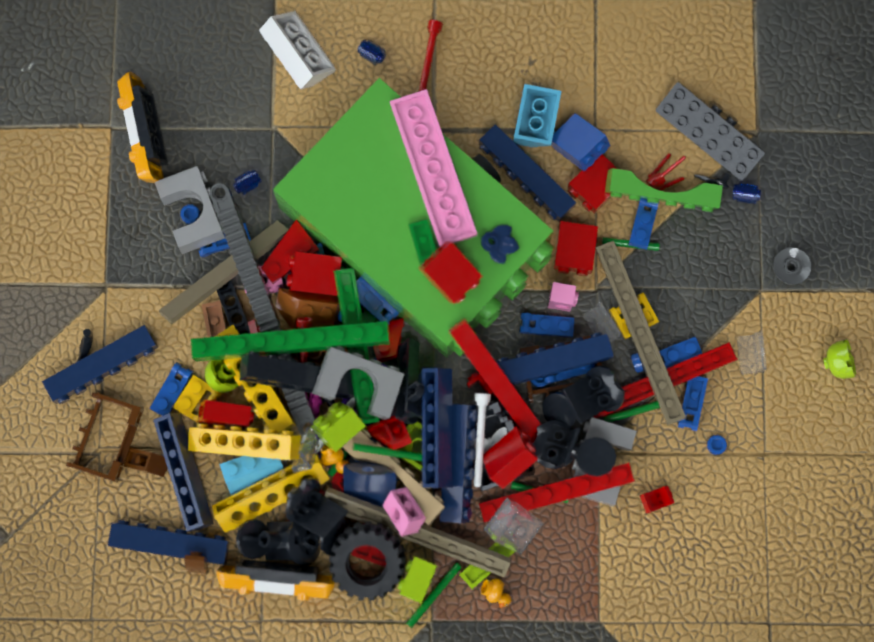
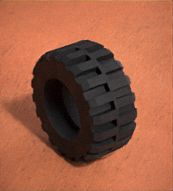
(362, 585)

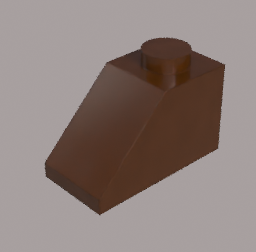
(146, 462)

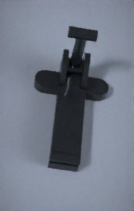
(409, 397)

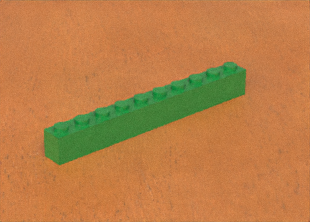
(290, 341)

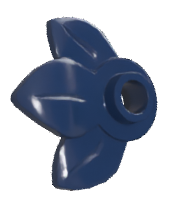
(502, 243)

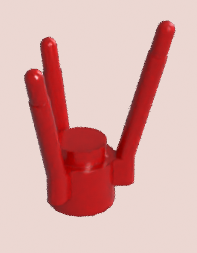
(657, 180)

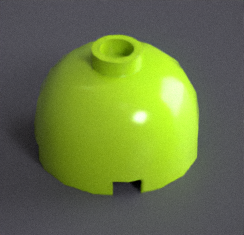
(840, 360)
(220, 377)

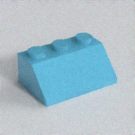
(537, 116)
(247, 471)

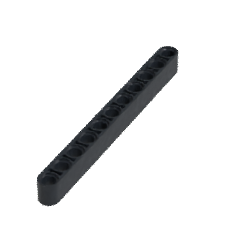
(242, 327)

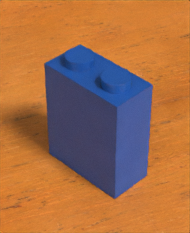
(580, 142)

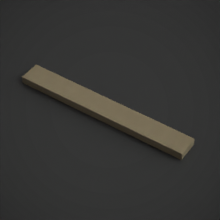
(220, 275)

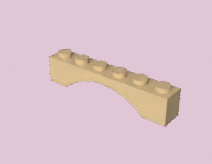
(429, 505)

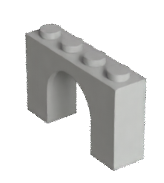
(191, 185)
(385, 380)
(618, 437)

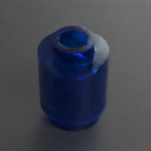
(371, 52)
(246, 182)
(746, 193)

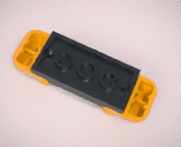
(142, 127)
(275, 578)

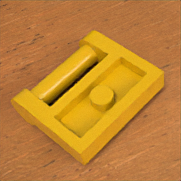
(649, 314)
(192, 396)

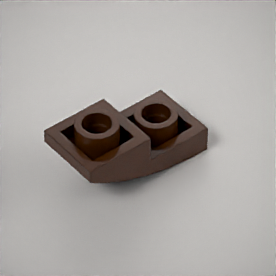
(196, 563)

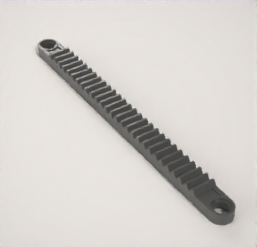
(257, 292)

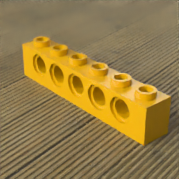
(283, 420)
(200, 442)
(259, 492)

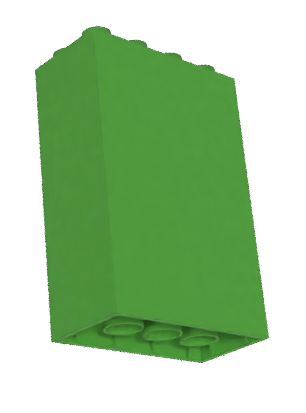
(361, 194)

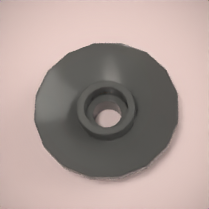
(794, 257)

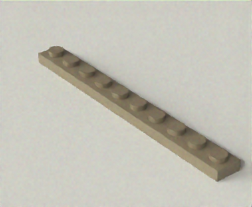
(640, 333)
(426, 536)

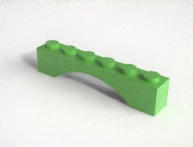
(625, 183)

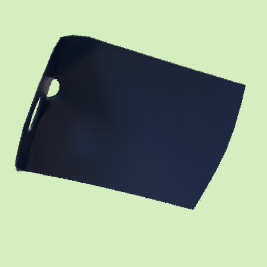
(368, 482)

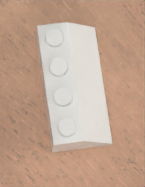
(297, 49)

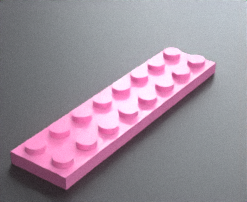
(433, 168)

